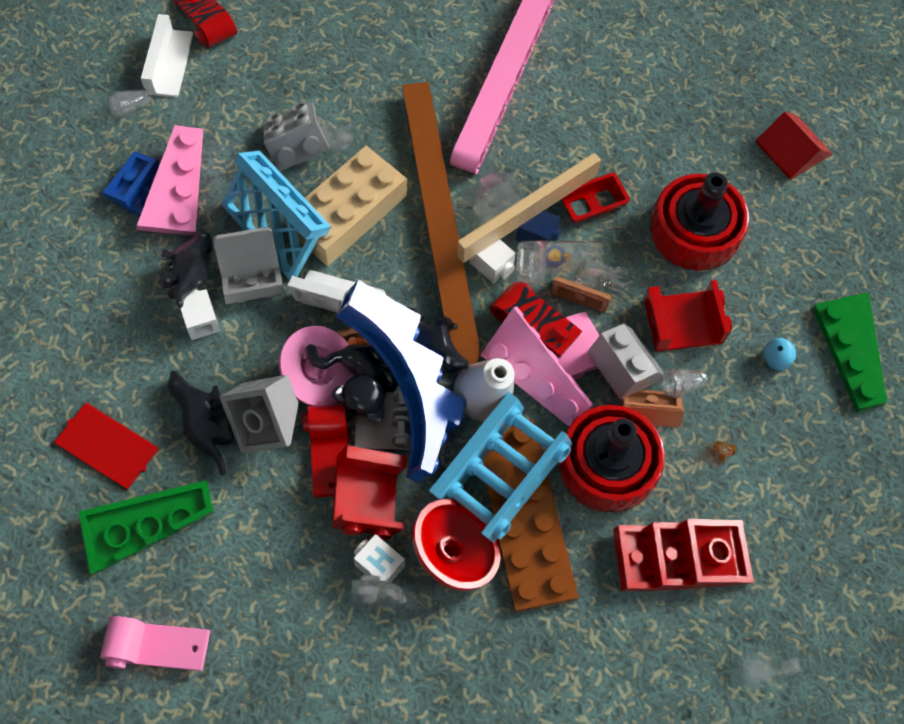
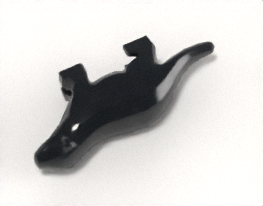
(188, 267)
(438, 340)
(198, 417)

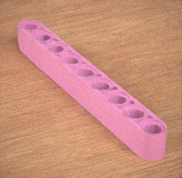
(499, 85)

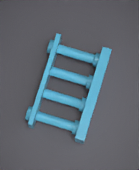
(490, 438)

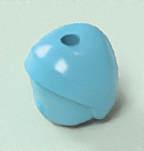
(779, 354)

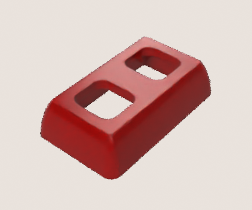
(588, 193)

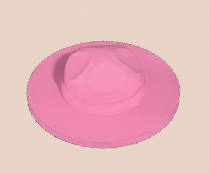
(309, 383)

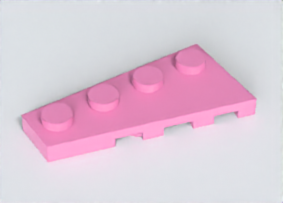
(175, 190)
(537, 368)

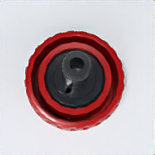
(699, 221)
(612, 458)

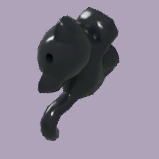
(366, 390)

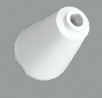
(484, 386)

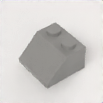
(625, 361)
(262, 413)

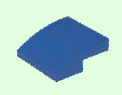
(133, 183)

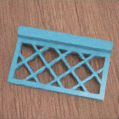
(282, 198)

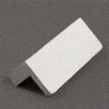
(166, 59)
(321, 290)

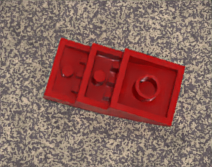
(682, 555)

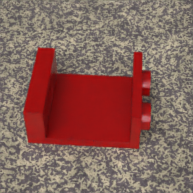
(687, 318)
(366, 492)

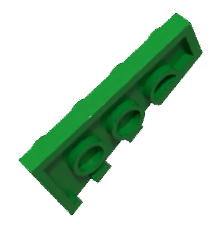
(854, 347)
(134, 524)

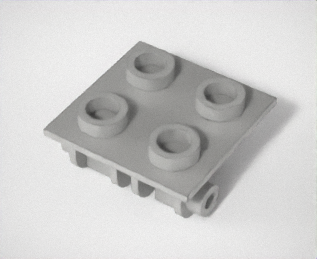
(392, 432)

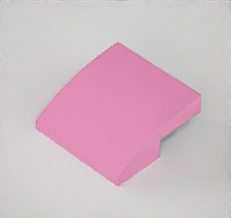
(576, 359)

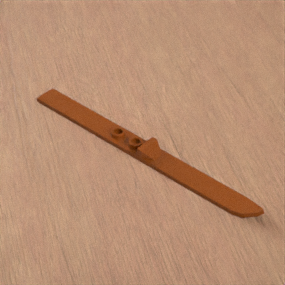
(440, 219)

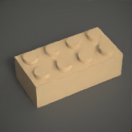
(354, 201)

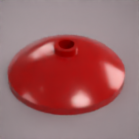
(455, 530)

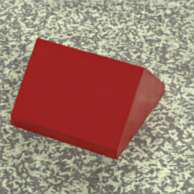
(792, 145)

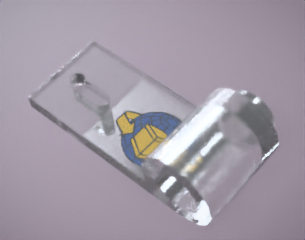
(553, 258)

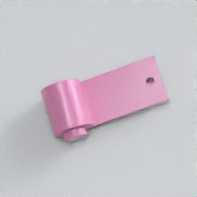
(153, 645)

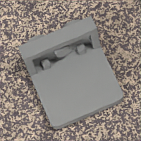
(294, 136)
(248, 265)

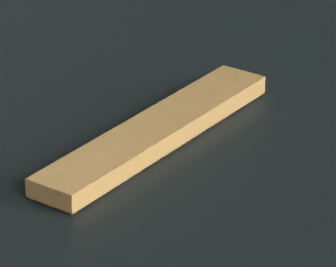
(528, 208)

